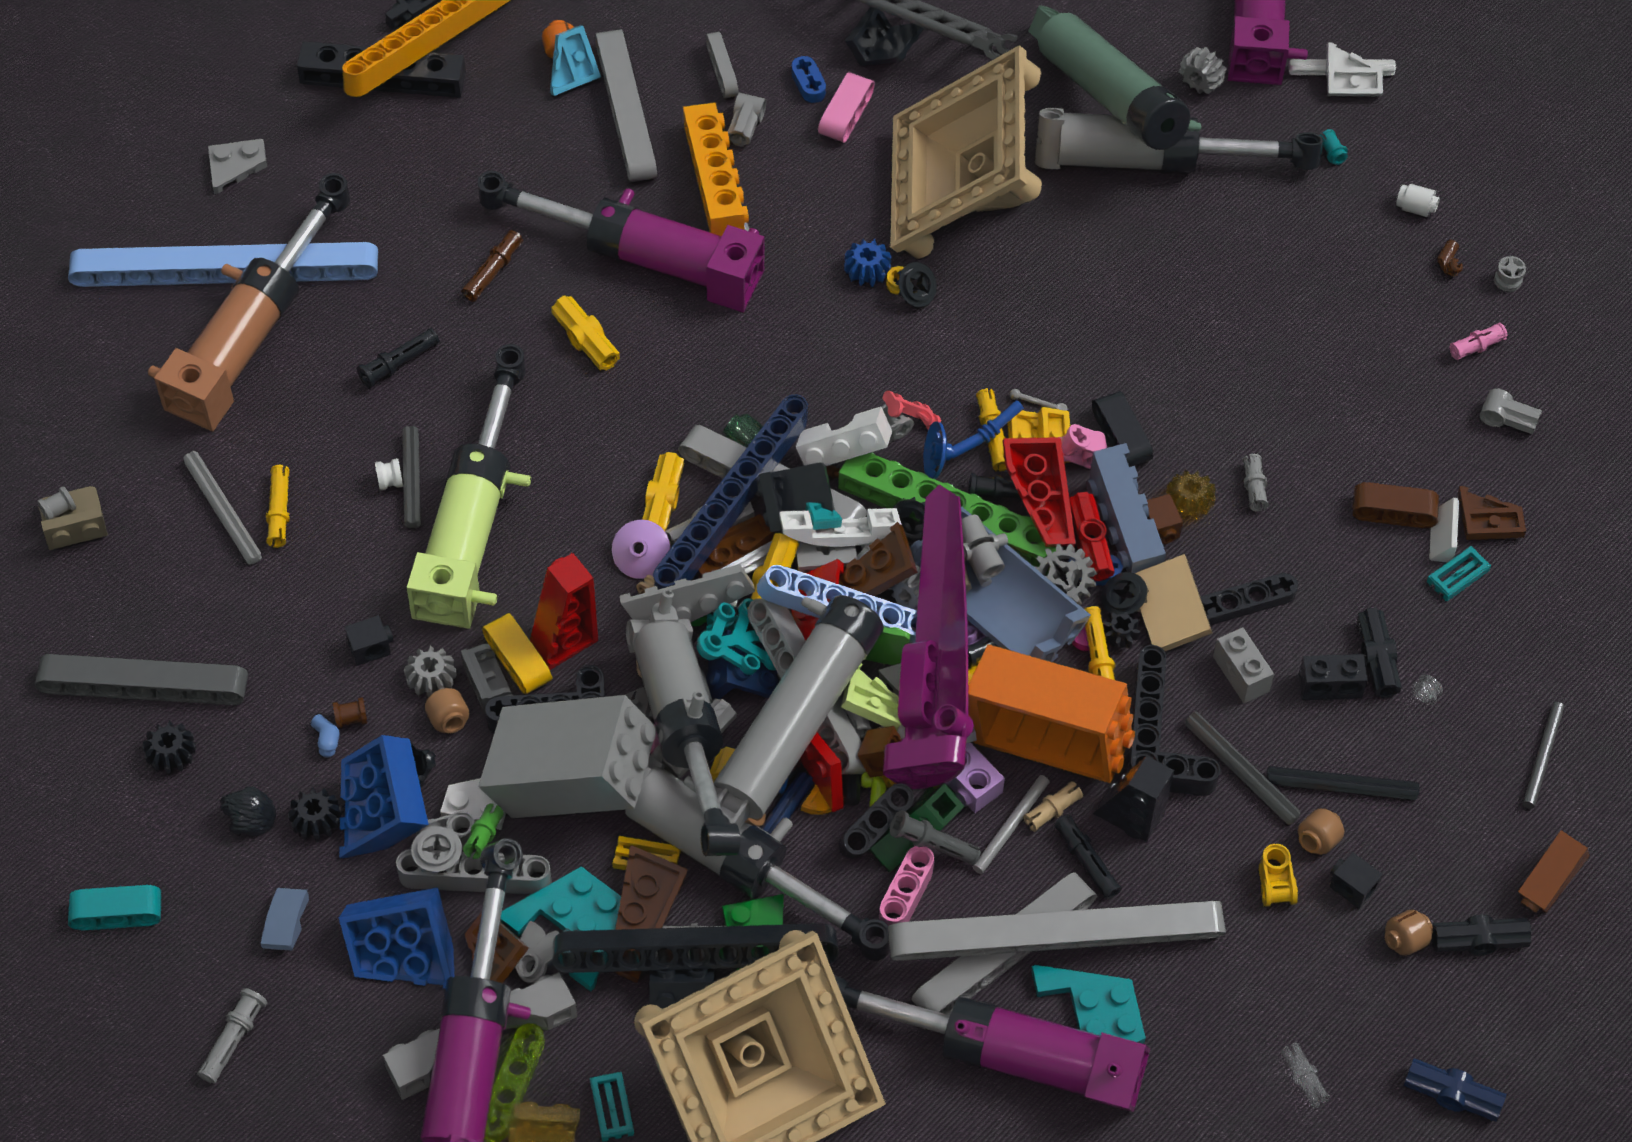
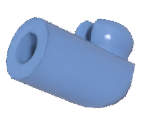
(328, 735)

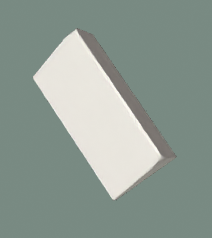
(1445, 533)

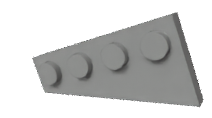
(694, 597)

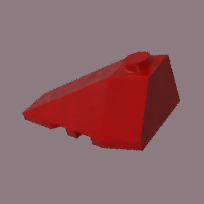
(1041, 481)

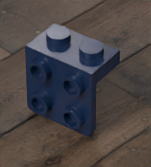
(725, 676)

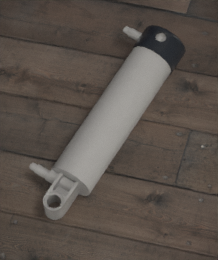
(796, 707)

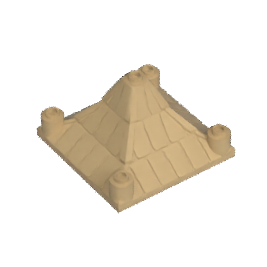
(962, 152)
(764, 1052)

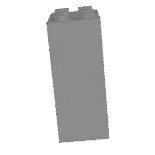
(568, 757)

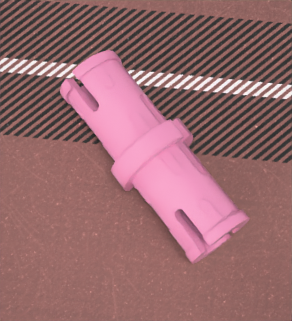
(1478, 341)

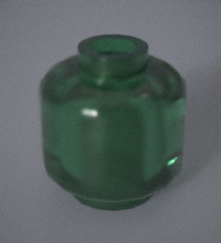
(742, 429)

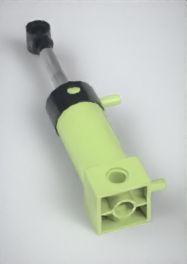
(445, 578)

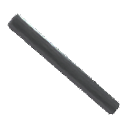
(1242, 768)

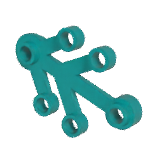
(713, 645)

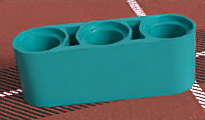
(114, 907)

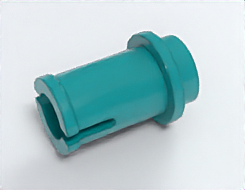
(1335, 151)

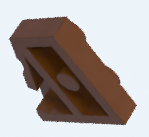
(1490, 517)
(507, 953)

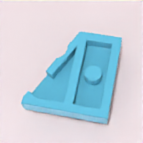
(572, 61)

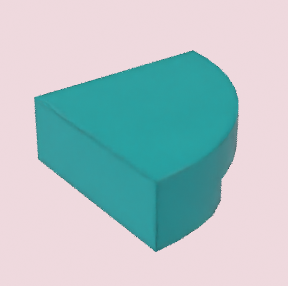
(823, 518)

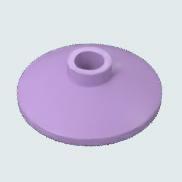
(655, 548)

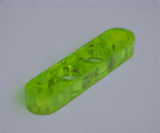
(513, 1082)

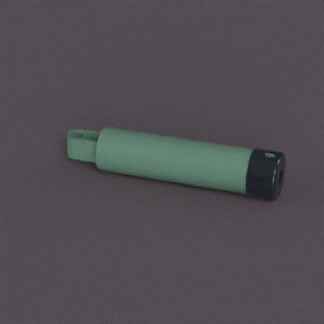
(1112, 79)

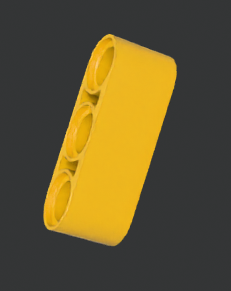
(517, 653)

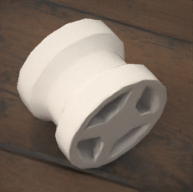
(389, 474)

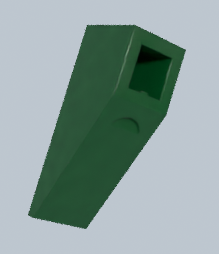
(935, 805)

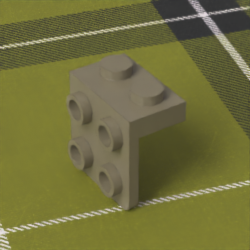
(76, 525)

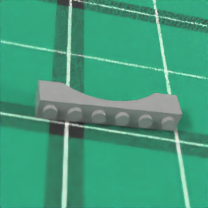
(412, 1063)

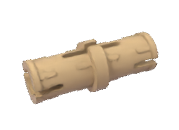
(1053, 806)

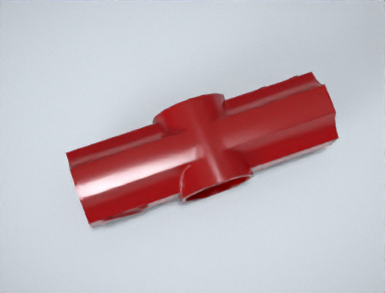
(1088, 522)

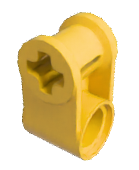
(1277, 881)

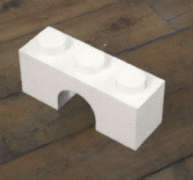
(864, 434)

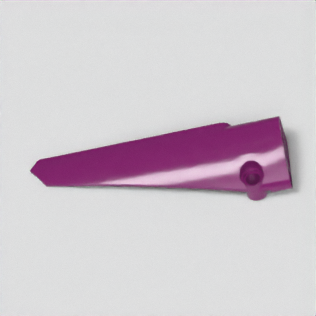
(936, 664)

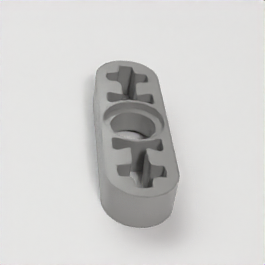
(721, 65)

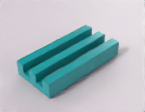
(1442, 587)
(616, 1131)

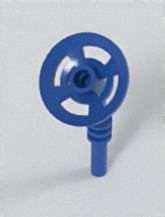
(938, 450)

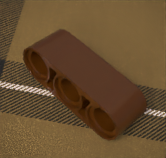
(1395, 505)

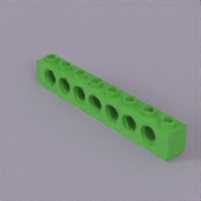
(883, 491)

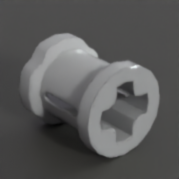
(56, 504)

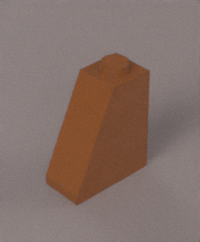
(1553, 873)

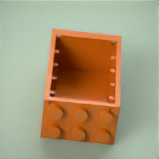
(1050, 713)

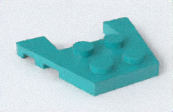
(571, 902)
(1098, 1000)

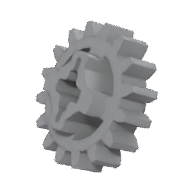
(1073, 571)

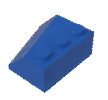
(380, 796)
(400, 938)

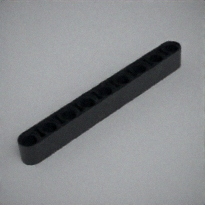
(678, 942)

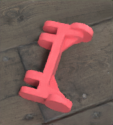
(897, 405)

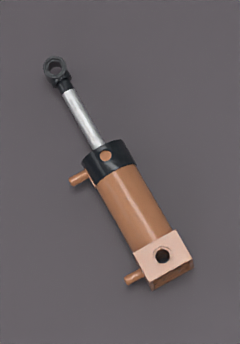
(200, 381)

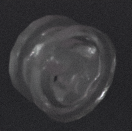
(1427, 689)

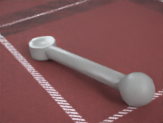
(1016, 394)

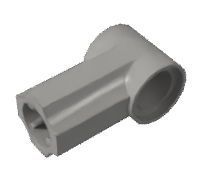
(747, 113)
(1502, 409)

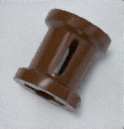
(350, 713)

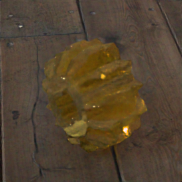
(1192, 494)

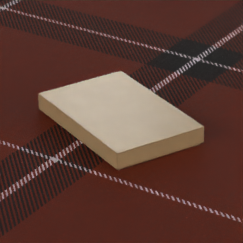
(1173, 605)

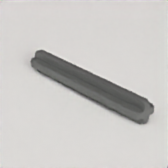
(411, 477)

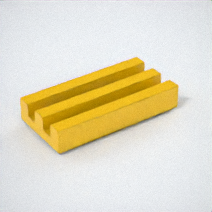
(649, 846)

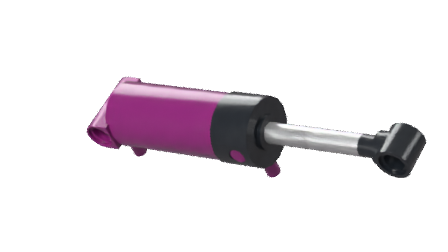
(473, 1022)

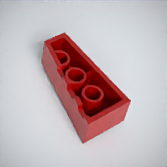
(565, 612)

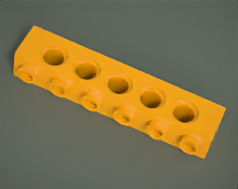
(714, 168)

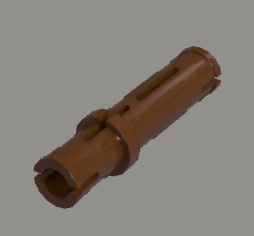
(499, 257)

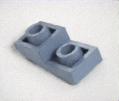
(283, 919)

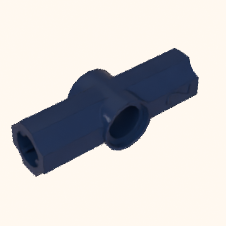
(1455, 1090)

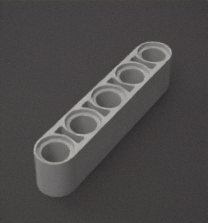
(459, 880)

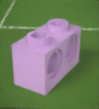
(977, 772)

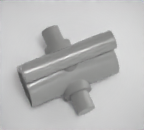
(982, 549)

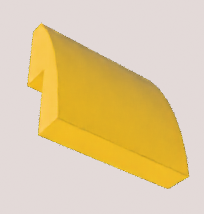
(1044, 424)

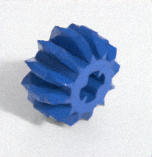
(867, 262)

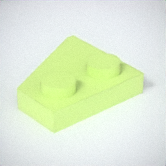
(871, 700)

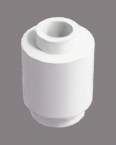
(1417, 200)

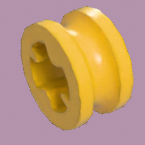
(891, 275)

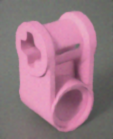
(1080, 444)

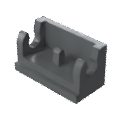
(484, 674)

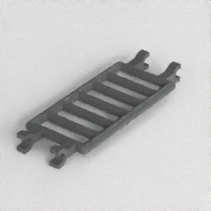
(979, 37)

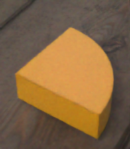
(815, 802)

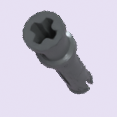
(923, 834)

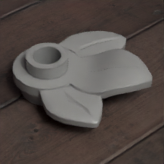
(539, 952)

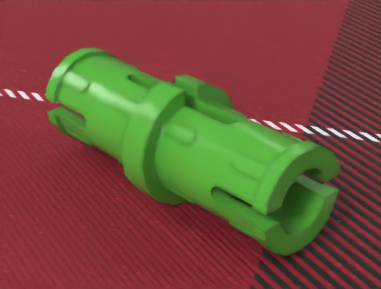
(483, 831)

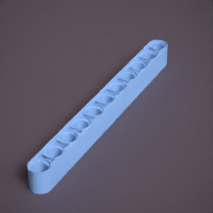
(205, 263)

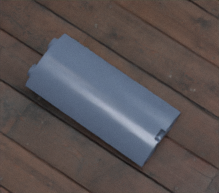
(1020, 607)

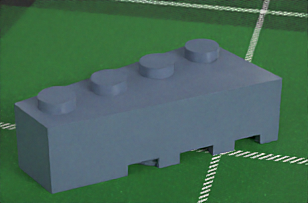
(1124, 509)

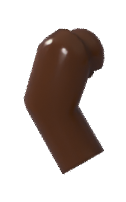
(1446, 259)

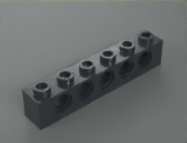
(431, 75)

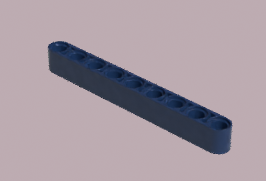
(733, 485)

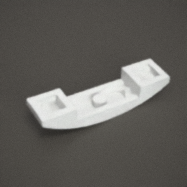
(851, 533)

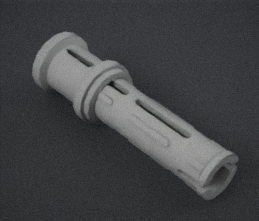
(238, 1022)

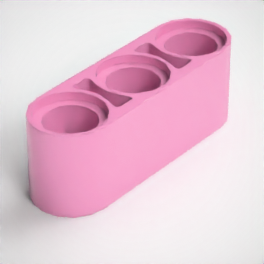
(846, 107)
(910, 877)

